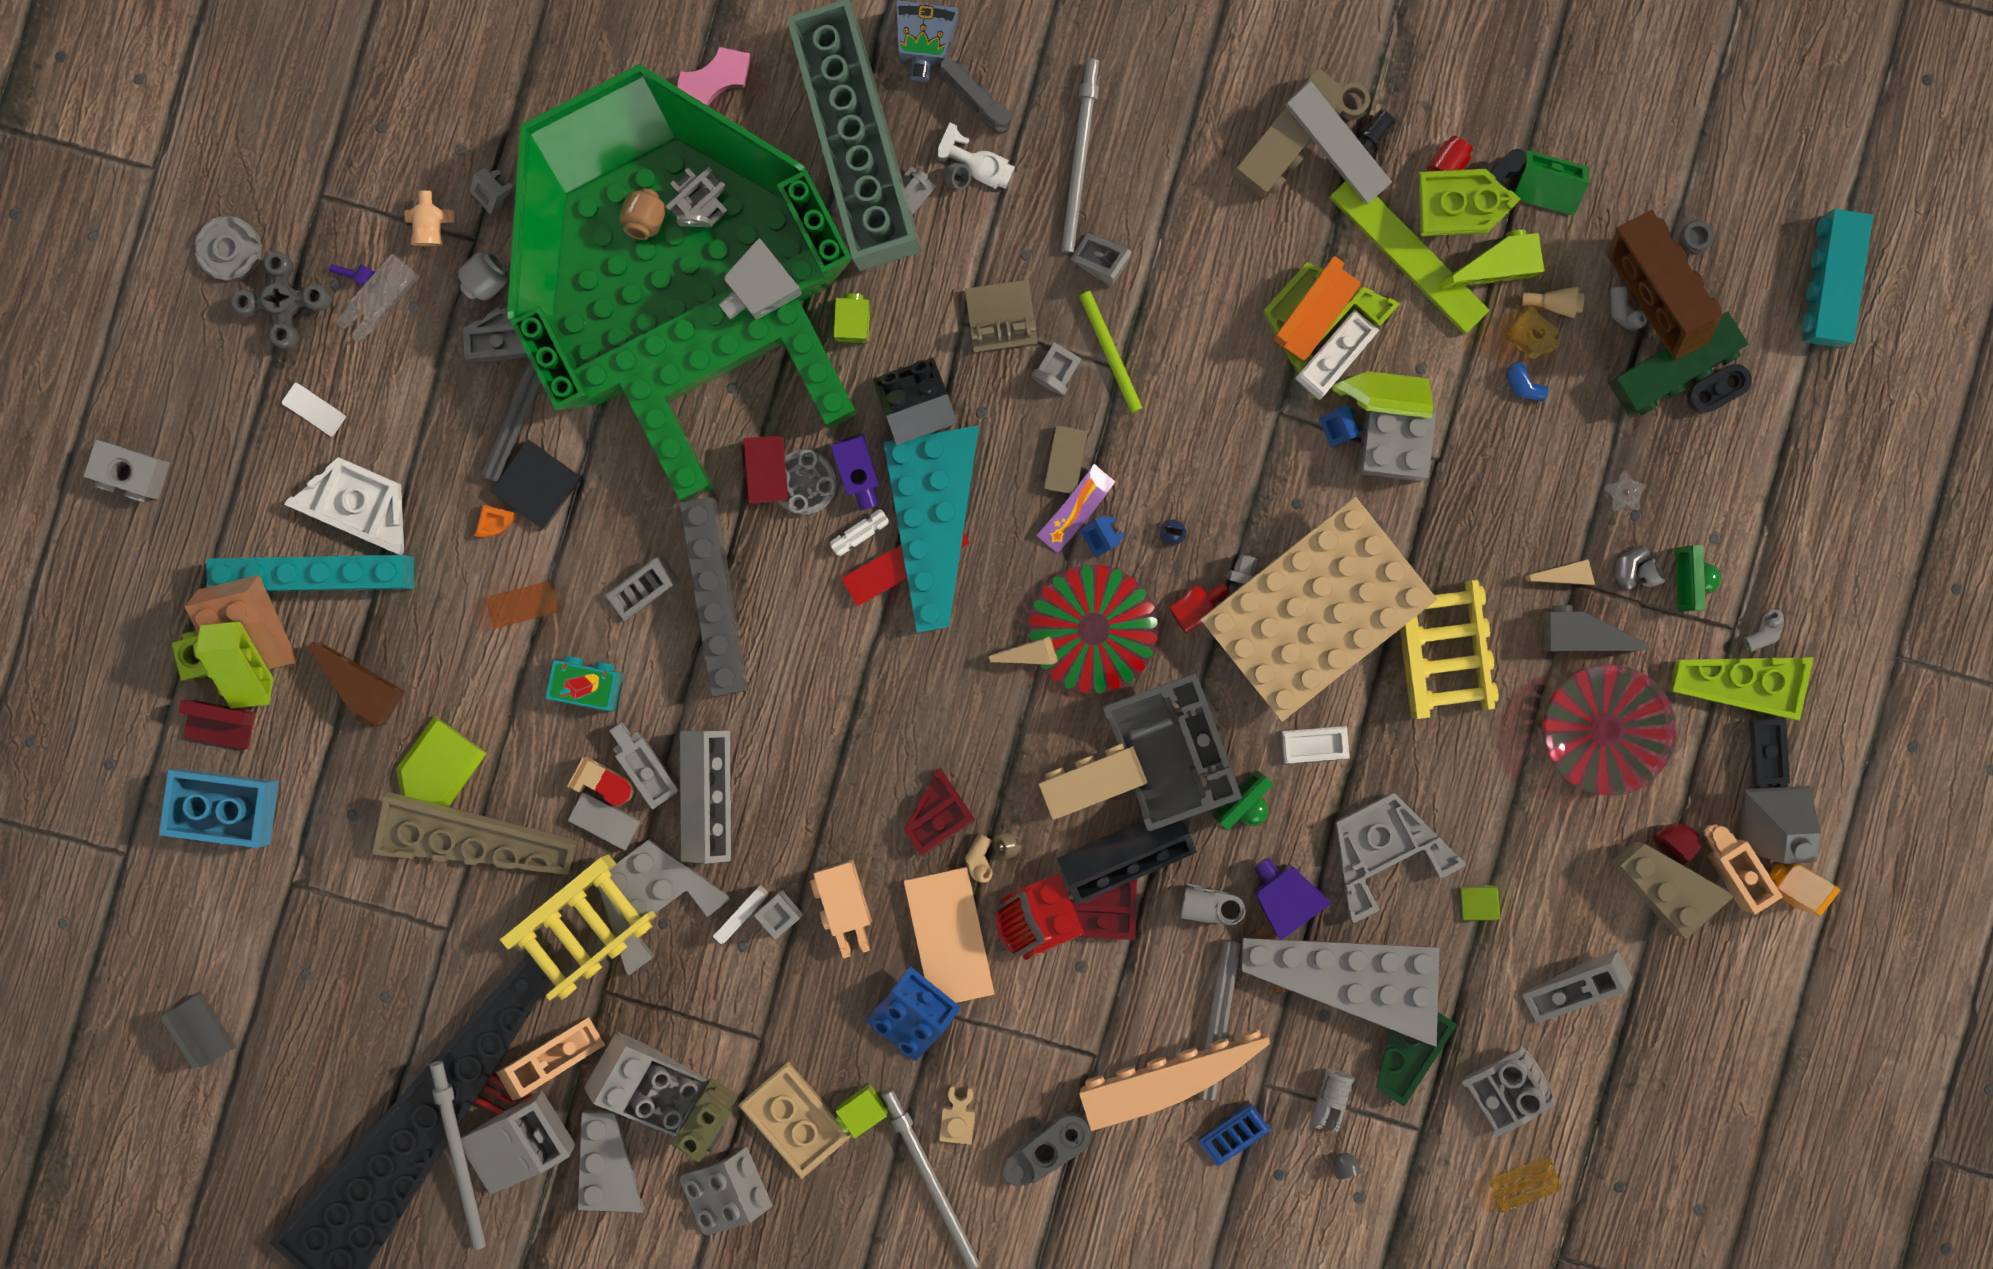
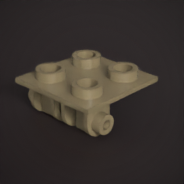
(1001, 316)

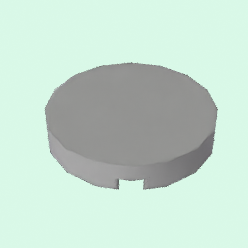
(228, 248)

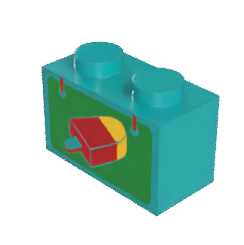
(584, 684)

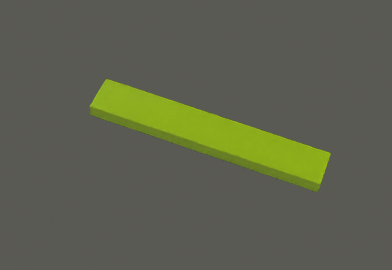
(1411, 257)

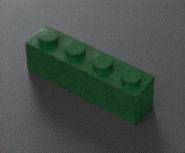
(1663, 376)

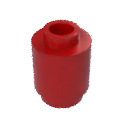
(1452, 155)

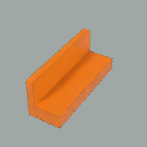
(1317, 310)

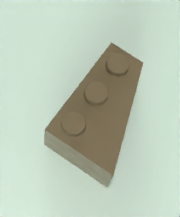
(1670, 889)

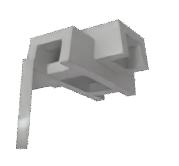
(701, 204)

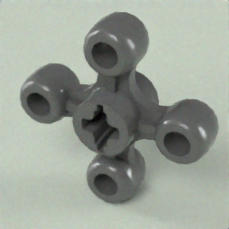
(274, 292)

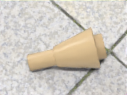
(1561, 301)

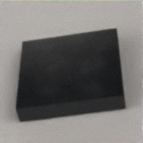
(536, 484)

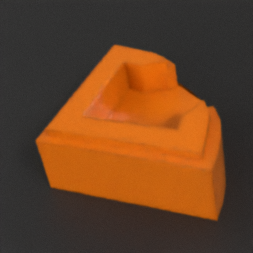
(493, 521)

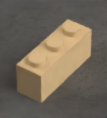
(1092, 781)

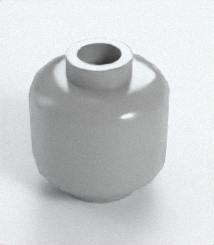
(482, 276)

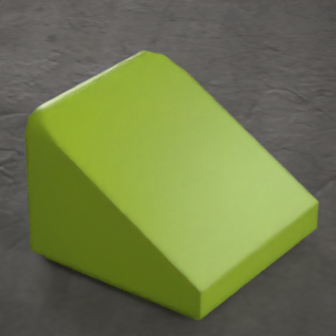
(1480, 903)

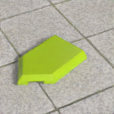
(1462, 202)
(1389, 393)
(438, 764)

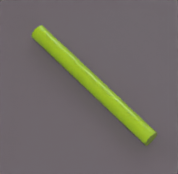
(1110, 352)

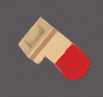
(614, 786)

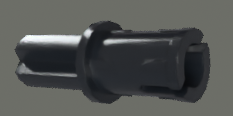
(1376, 130)

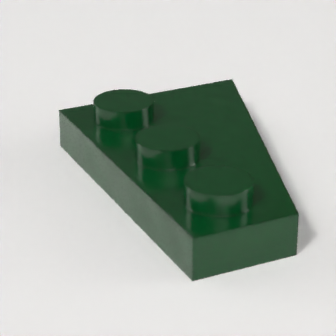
(1408, 1061)

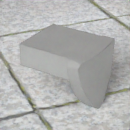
(1056, 369)

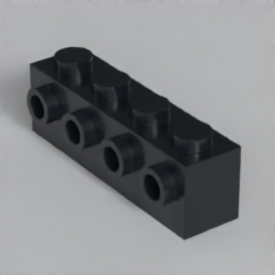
(1123, 858)

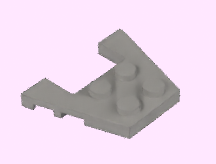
(1380, 838)
(650, 881)

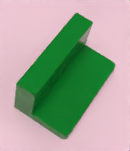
(1552, 183)

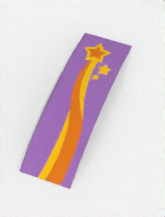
(1076, 509)

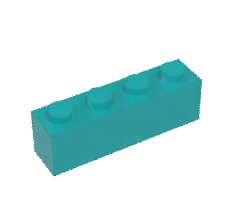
(1837, 278)

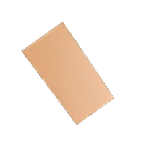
(949, 934)

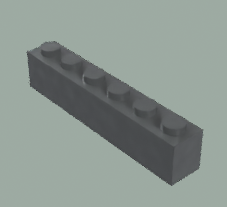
(714, 596)

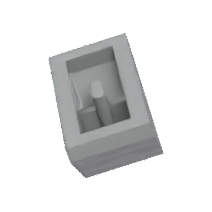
(1101, 258)

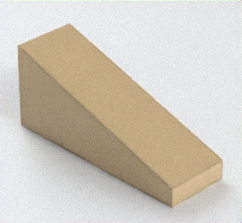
(1574, 574)
(1034, 652)

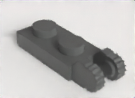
(974, 96)

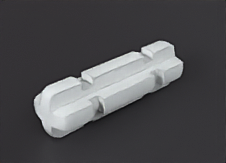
(859, 532)

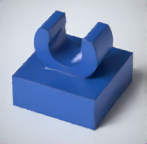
(1340, 426)
(1101, 536)

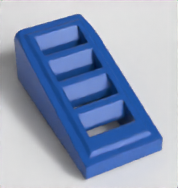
(1226, 1124)

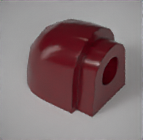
(1678, 842)

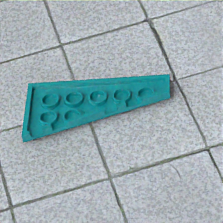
(931, 500)

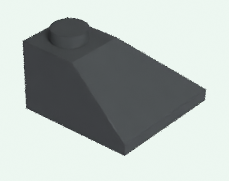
(1781, 824)

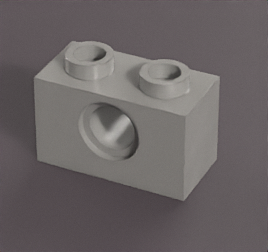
(106, 469)

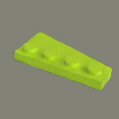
(1753, 684)

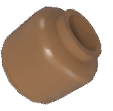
(642, 214)

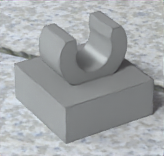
(488, 190)

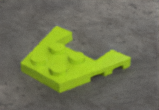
(1370, 304)

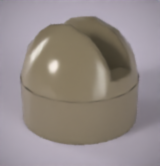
(1006, 846)

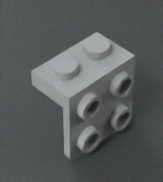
(726, 1193)

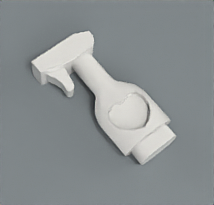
(984, 165)

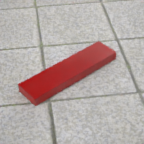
(880, 575)

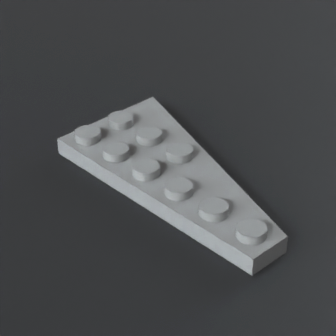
(1373, 981)

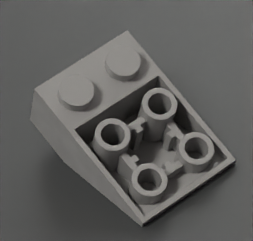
(644, 1085)
(518, 1144)

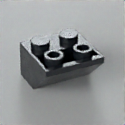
(915, 400)

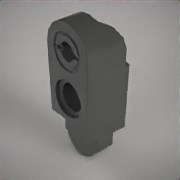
(1026, 1167)

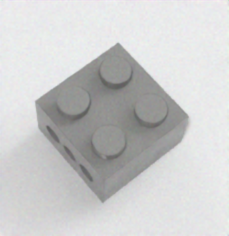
(1396, 446)

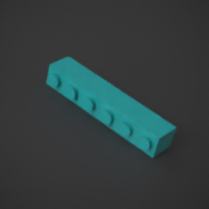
(317, 572)

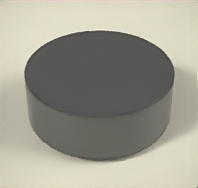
(1696, 237)

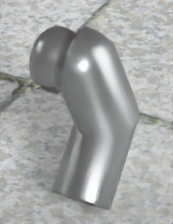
(1627, 565)

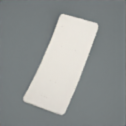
(313, 409)

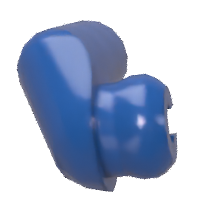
(1522, 385)

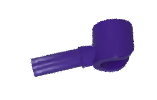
(361, 275)

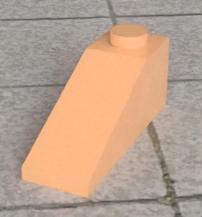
(550, 1059)

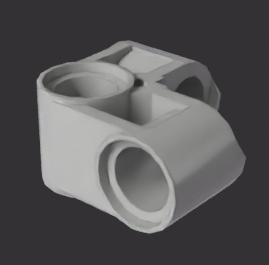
(1205, 905)

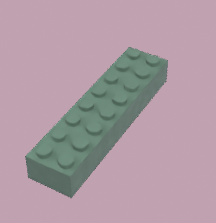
(854, 135)

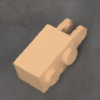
(1740, 870)
(842, 903)

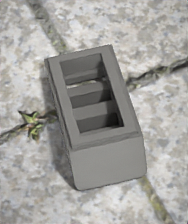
(662, 570)

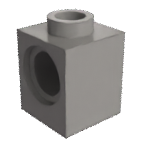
(778, 914)

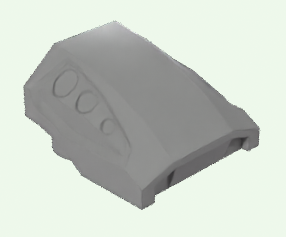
(1511, 1091)

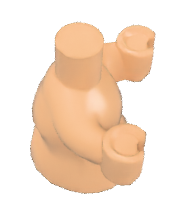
(427, 221)

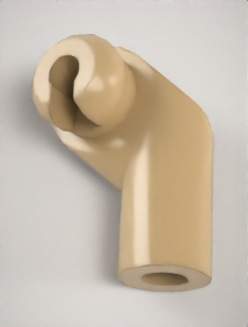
(976, 859)

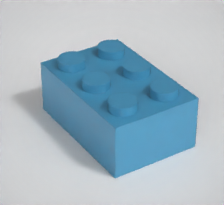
(218, 807)

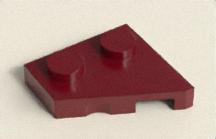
(938, 815)
(1110, 914)

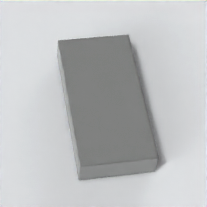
(604, 820)

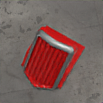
(1037, 918)

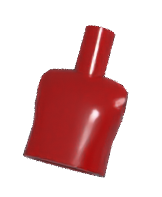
(1196, 604)

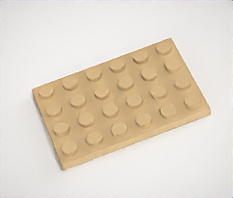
(1318, 609)

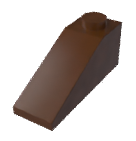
(358, 687)

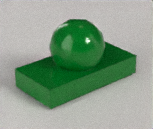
(1694, 578)
(1251, 809)

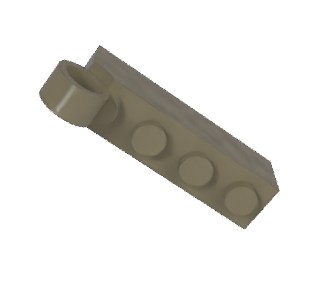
(1286, 139)

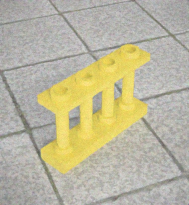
(1418, 669)
(549, 916)

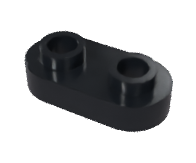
(1718, 390)

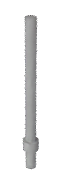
(1087, 94)
(443, 1095)
(902, 1123)

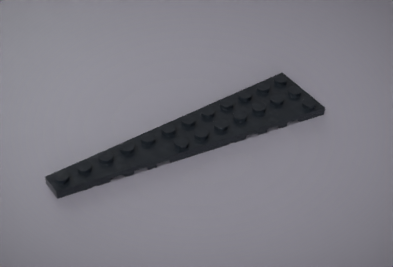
(376, 1182)

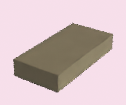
(1065, 460)

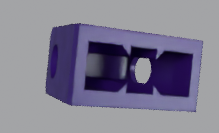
(852, 455)
(1286, 897)

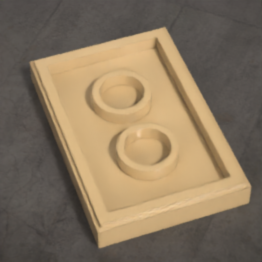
(794, 1120)

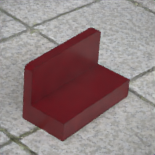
(764, 470)
(217, 724)

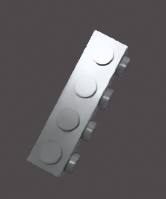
(705, 796)

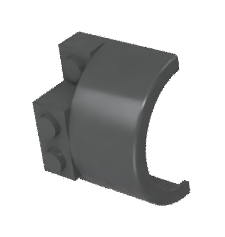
(1174, 751)

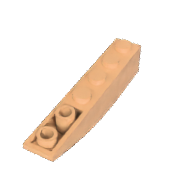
(1165, 1082)

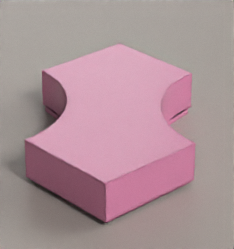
(724, 72)

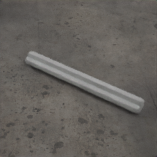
(1222, 1002)

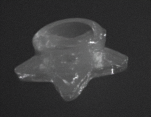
(1634, 492)

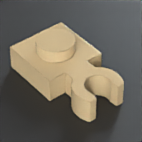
(957, 1120)

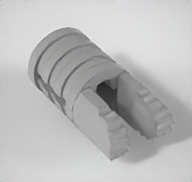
(1332, 1100)

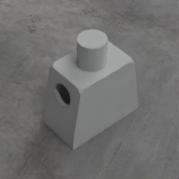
(758, 284)

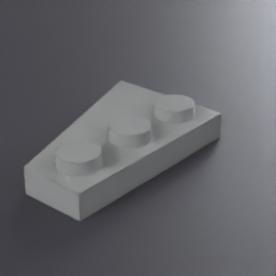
(605, 1169)

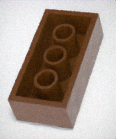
(1664, 284)

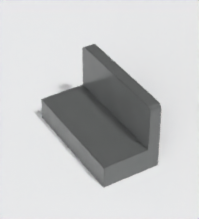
(197, 1032)

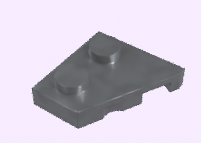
(492, 339)

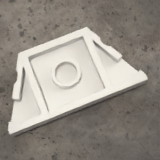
(355, 503)

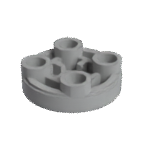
(809, 482)

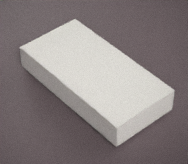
(1315, 744)
(741, 915)

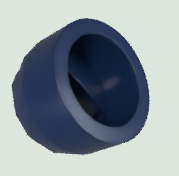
(1172, 539)

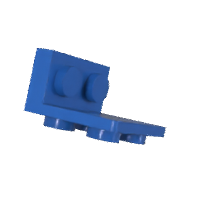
(913, 1014)

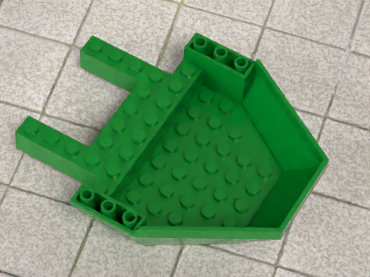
(645, 314)

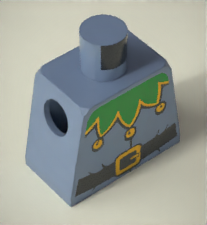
(925, 35)

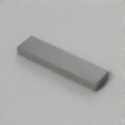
(1337, 142)

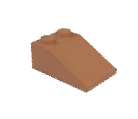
(246, 603)

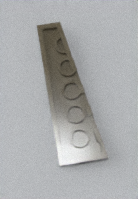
(442, 833)

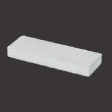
(1337, 354)

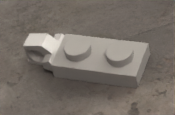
(643, 766)

